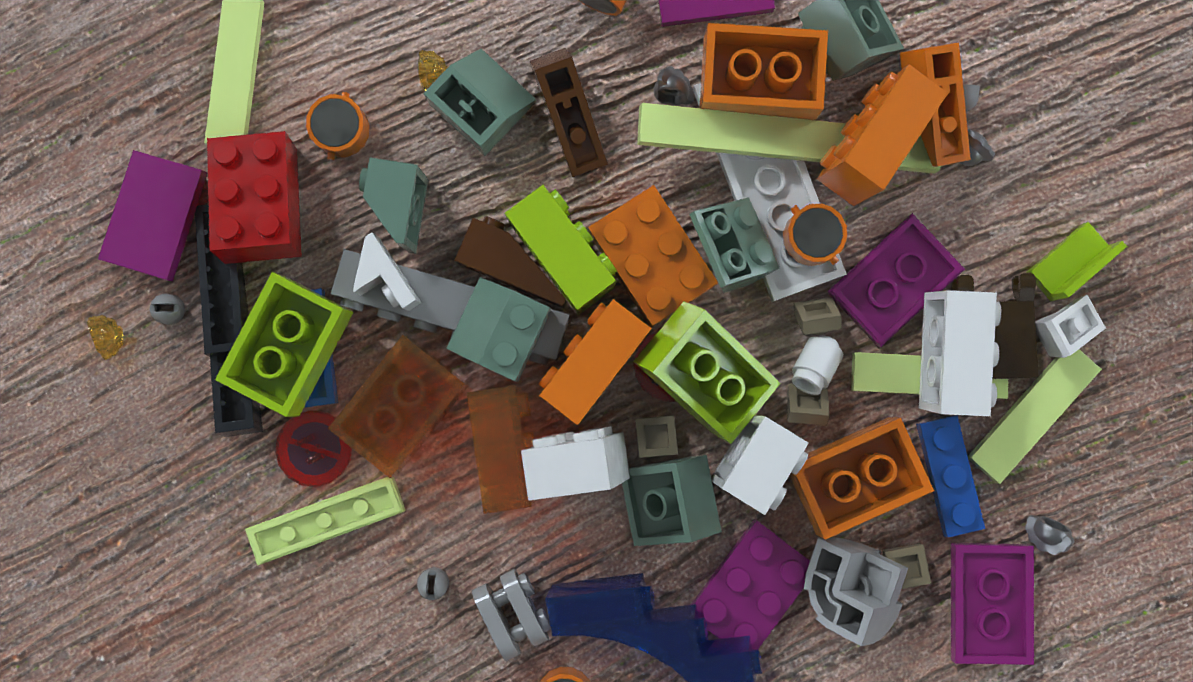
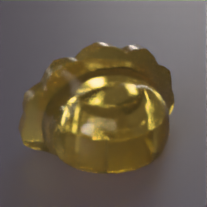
(429, 68)
(105, 335)

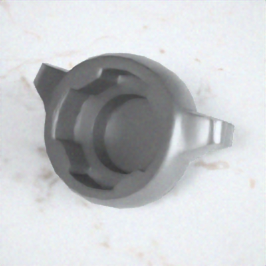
(673, 87)
(979, 149)
(1049, 534)

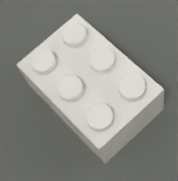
(959, 352)
(575, 463)
(761, 463)

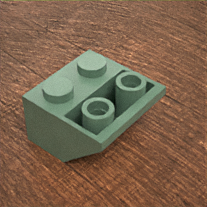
(479, 99)
(734, 243)

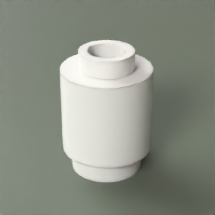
(817, 364)

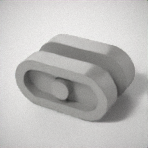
(532, 624)

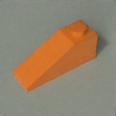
(947, 130)

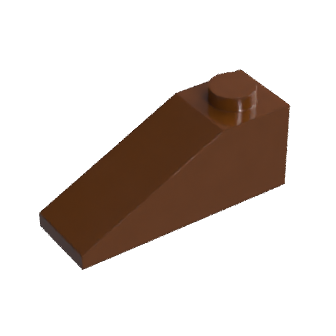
(569, 111)
(499, 256)

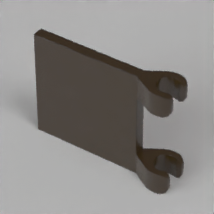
(1016, 328)

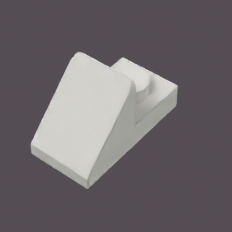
(379, 266)
(1069, 328)

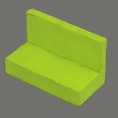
(1074, 262)

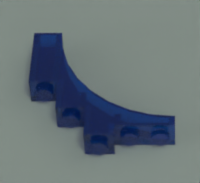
(625, 612)

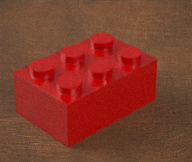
(253, 197)

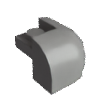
(854, 589)

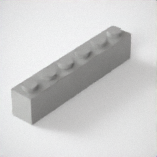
(441, 304)

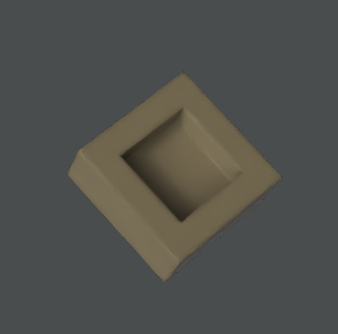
(817, 316)
(806, 407)
(656, 436)
(914, 558)

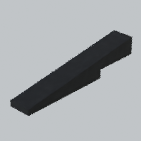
(223, 316)

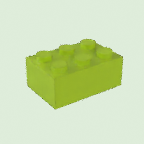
(562, 248)
(284, 345)
(707, 371)

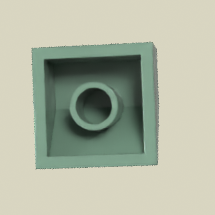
(856, 34)
(397, 198)
(499, 329)
(671, 502)

